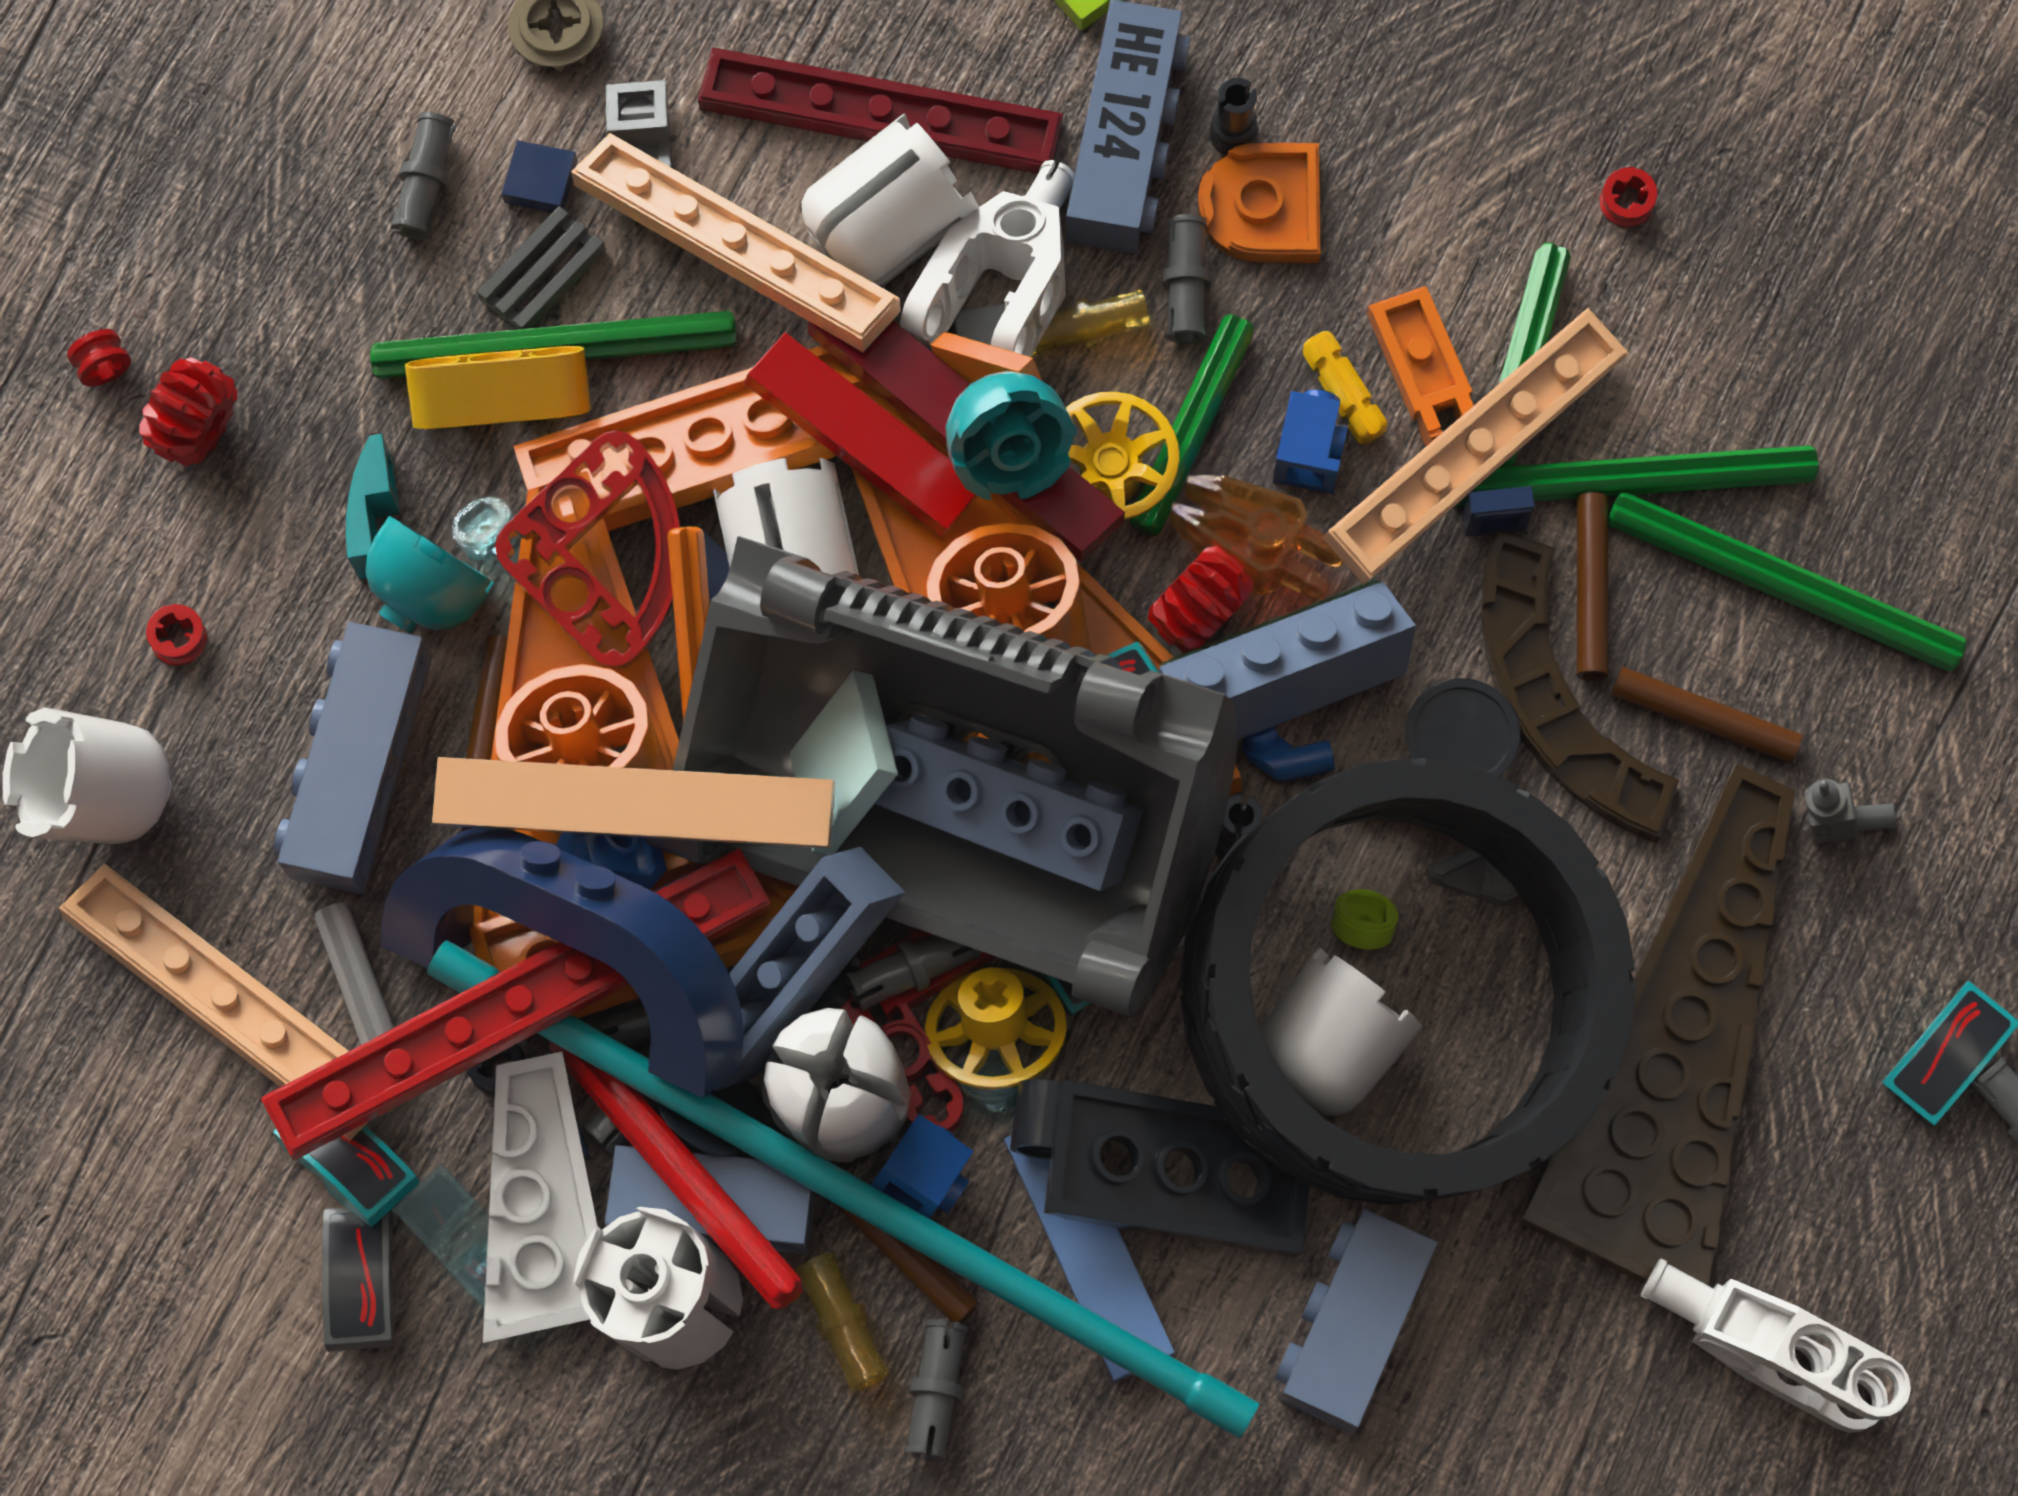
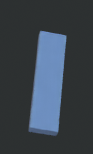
(1094, 1265)

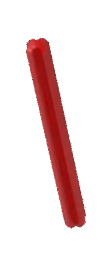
(689, 1182)

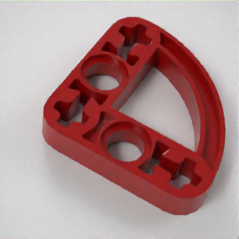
(560, 536)

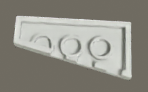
(537, 1202)

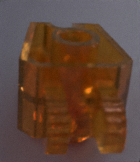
(1258, 529)

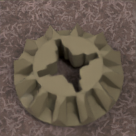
(529, 39)

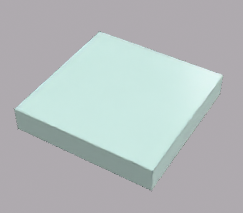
(853, 749)

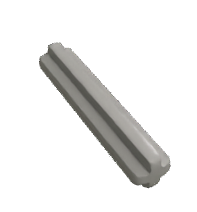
(353, 971)

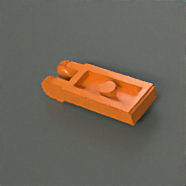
(1421, 359)

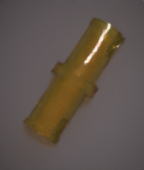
(1094, 320)
(842, 1322)

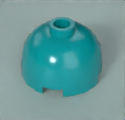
(1009, 435)
(421, 580)

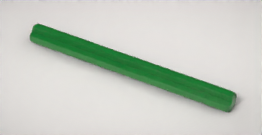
(598, 339)
(1659, 473)
(1787, 582)

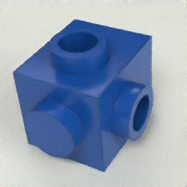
(925, 1168)

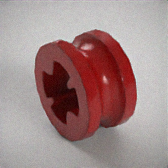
(1620, 181)
(98, 357)
(166, 650)

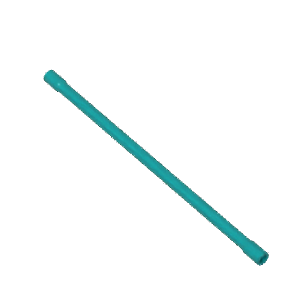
(1196, 1390)

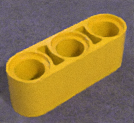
(498, 387)

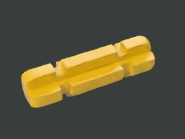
(1341, 379)

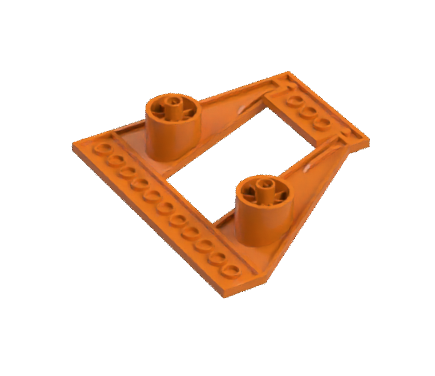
(575, 712)

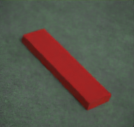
(860, 433)

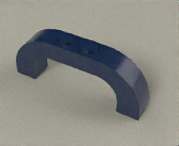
(591, 909)

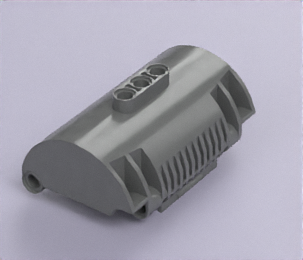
(791, 636)

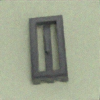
(526, 255)

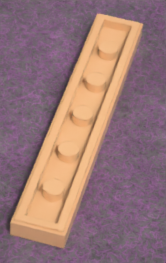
(737, 242)
(1475, 446)
(634, 802)
(198, 979)

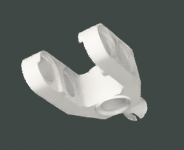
(1007, 235)
(1760, 1336)

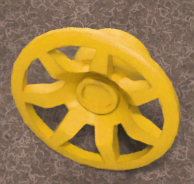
(1114, 460)
(994, 1019)

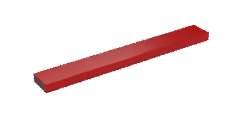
(488, 1018)

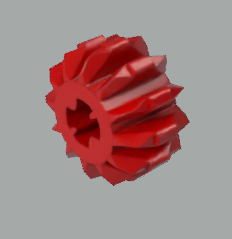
(188, 411)
(1200, 599)

